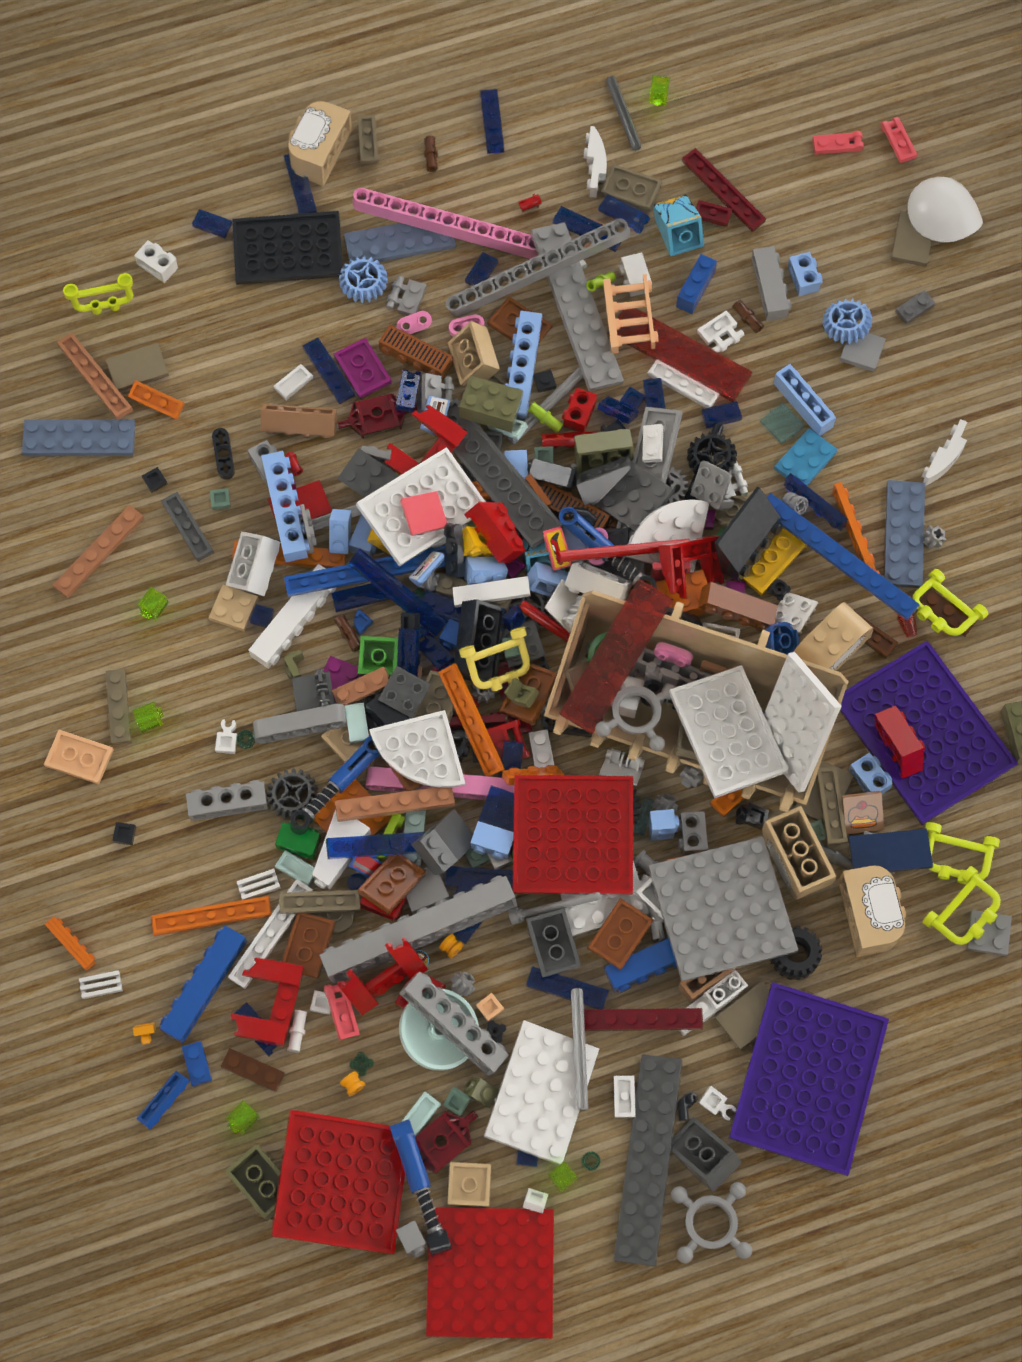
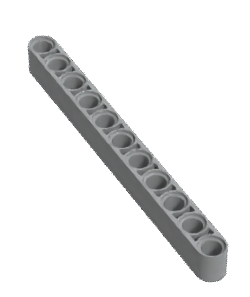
(544, 260)

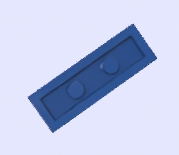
(163, 1100)

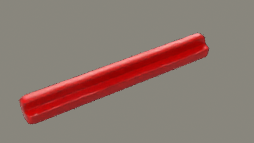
(544, 620)

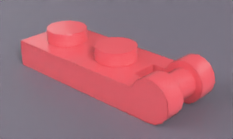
(899, 140)
(838, 143)
(341, 1012)

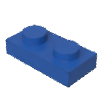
(196, 1063)

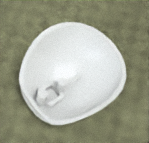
(943, 210)

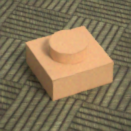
(490, 1007)

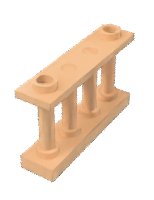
(613, 307)

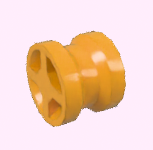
(451, 946)
(352, 1083)

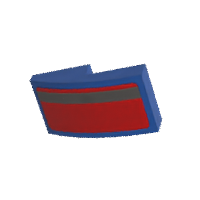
(365, 865)

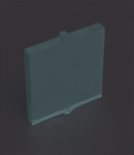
(782, 423)

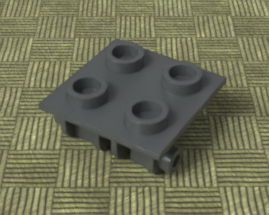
(532, 642)
(313, 690)
(404, 692)

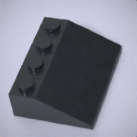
(747, 536)

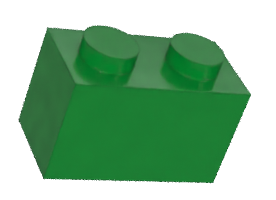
(301, 845)

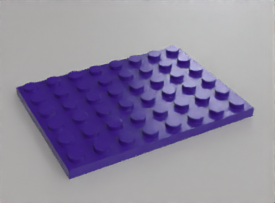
(958, 741)
(809, 1079)

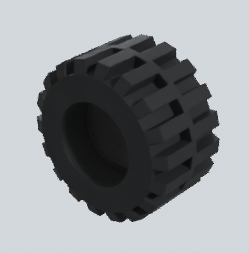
(804, 968)

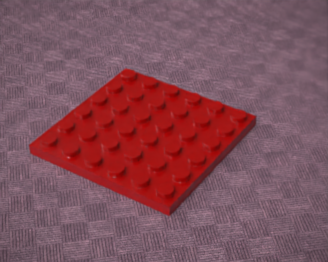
(573, 834)
(339, 1183)
(494, 1275)

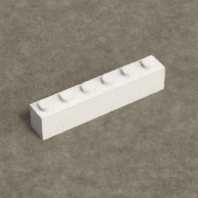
(287, 625)

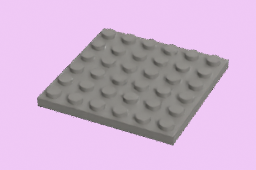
(722, 909)

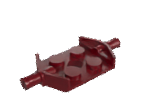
(365, 423)
(457, 1135)

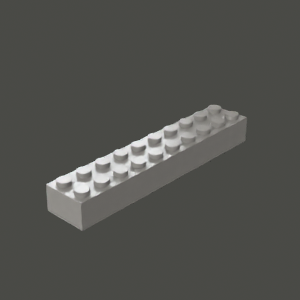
(420, 929)

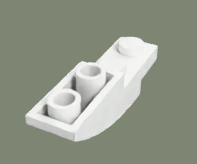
(596, 161)
(946, 456)
(718, 996)

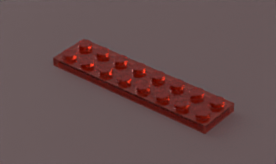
(688, 356)
(616, 656)

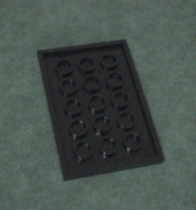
(287, 247)

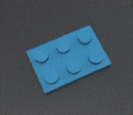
(806, 457)

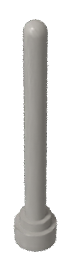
(517, 915)

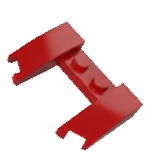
(448, 435)
(675, 554)
(364, 995)
(276, 1029)

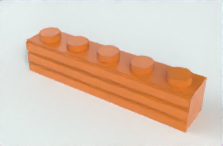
(70, 943)

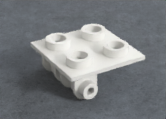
(564, 605)
(795, 610)
(618, 767)

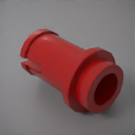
(530, 202)
(295, 466)

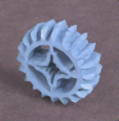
(365, 288)
(847, 314)

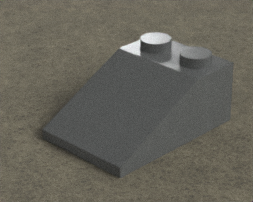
(600, 480)
(444, 843)
(553, 942)
(704, 1154)

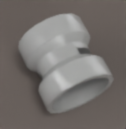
(796, 502)

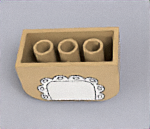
(319, 140)
(835, 638)
(797, 853)
(872, 909)

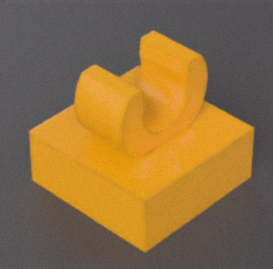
(145, 1031)

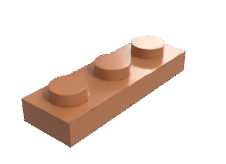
(361, 687)

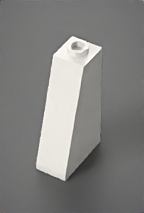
(329, 870)

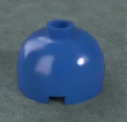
(782, 637)

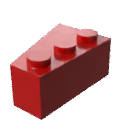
(497, 529)
(901, 740)

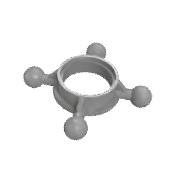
(656, 742)
(737, 1191)

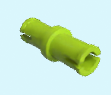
(597, 282)
(545, 417)

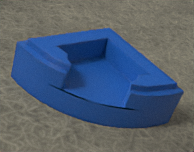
(362, 622)

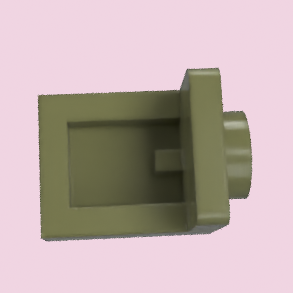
(290, 661)
(521, 694)
(480, 1091)

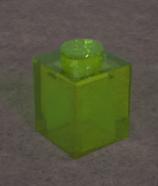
(659, 90)
(152, 604)
(148, 716)
(242, 1118)
(562, 1177)

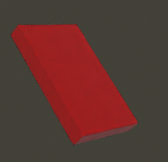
(313, 498)

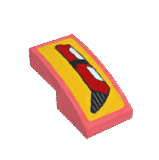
(555, 542)

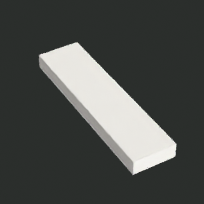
(683, 384)
(492, 591)

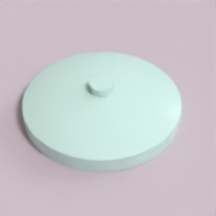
(426, 1043)

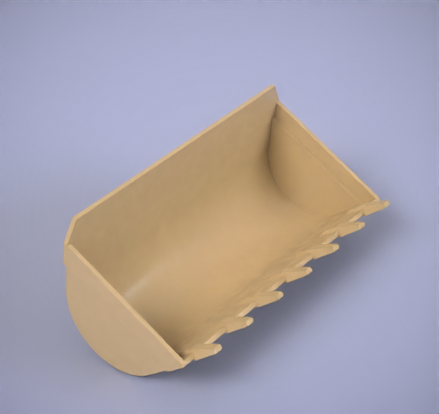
(760, 664)

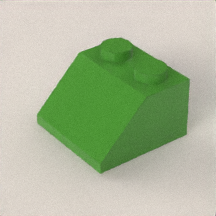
(377, 653)

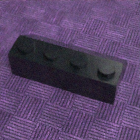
(482, 627)

